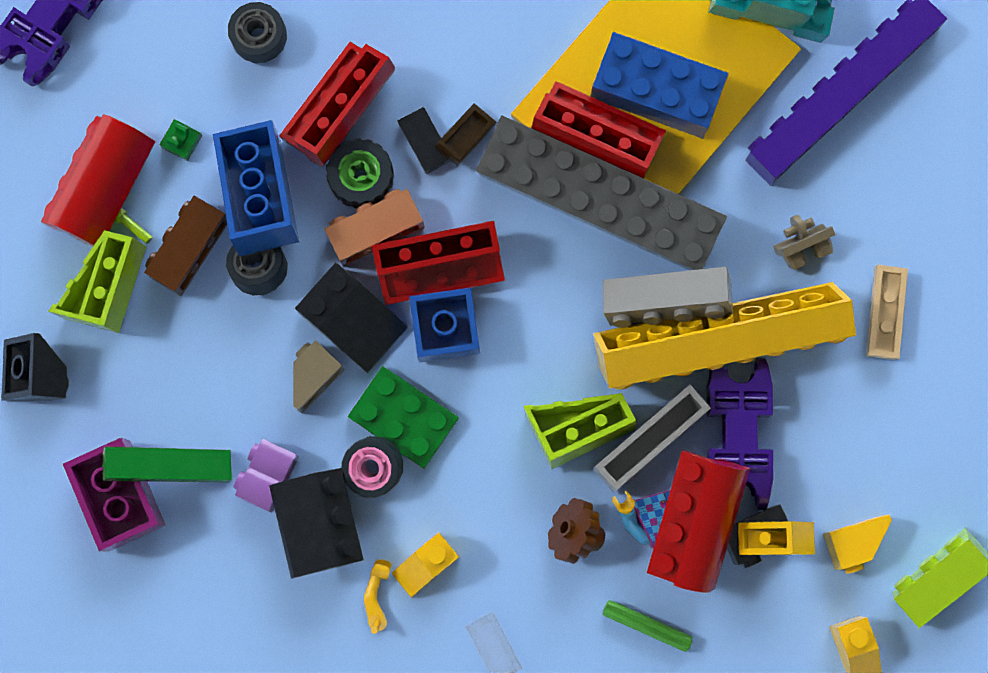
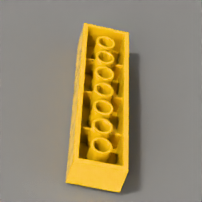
(753, 330)

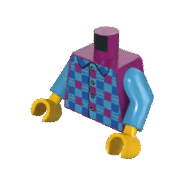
(642, 516)

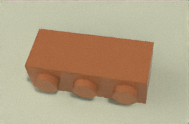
(374, 224)

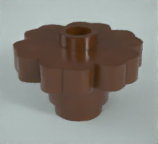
(575, 531)

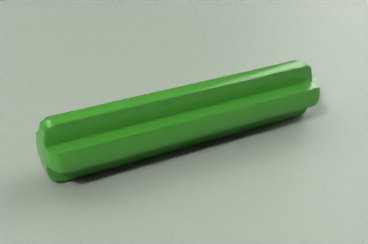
(647, 625)

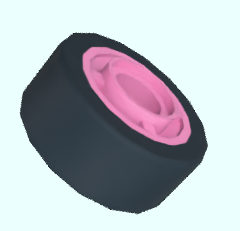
(360, 479)

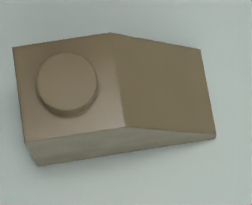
(312, 374)

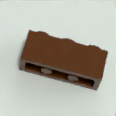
(186, 245)

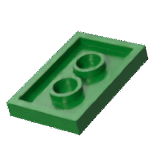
(403, 416)

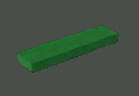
(166, 465)

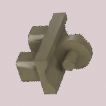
(816, 237)

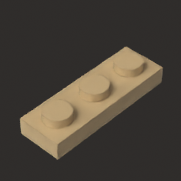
(886, 312)

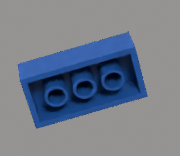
(658, 85)
(255, 188)

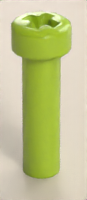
(133, 226)

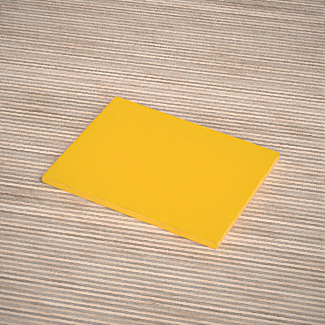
(744, 48)

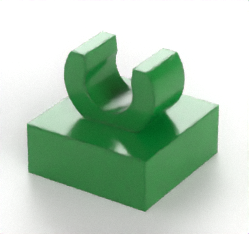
(180, 140)

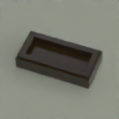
(465, 134)

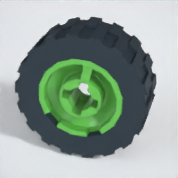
(354, 156)

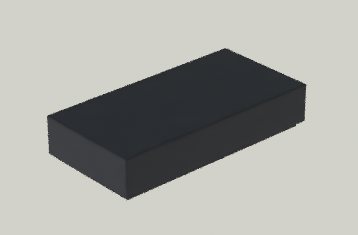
(422, 139)

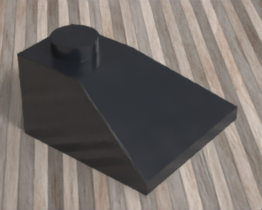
(32, 370)

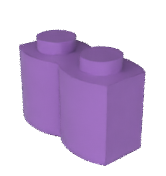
(267, 466)

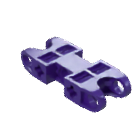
(40, 35)
(740, 424)

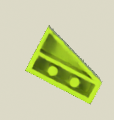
(103, 284)
(579, 426)
(942, 578)

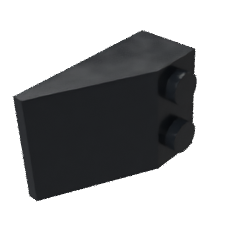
(351, 317)

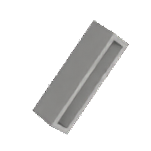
(667, 297)
(651, 438)

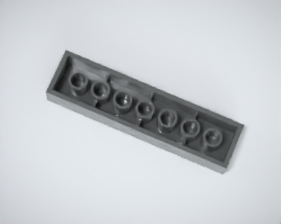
(601, 194)

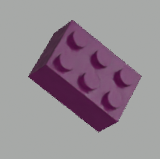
(113, 509)

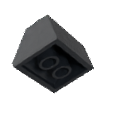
(316, 522)

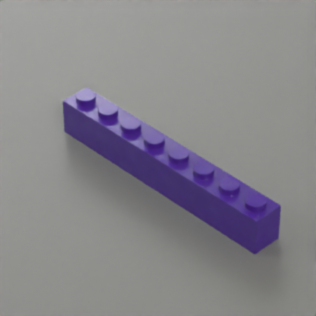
(845, 89)

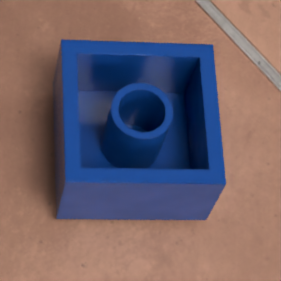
(444, 325)

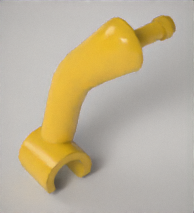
(375, 615)

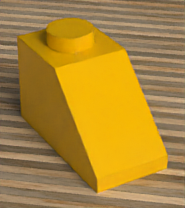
(776, 538)
(856, 543)
(425, 564)
(857, 645)

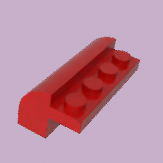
(338, 102)
(598, 129)
(98, 179)
(438, 262)
(698, 522)

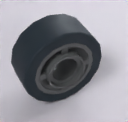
(255, 16)
(259, 279)

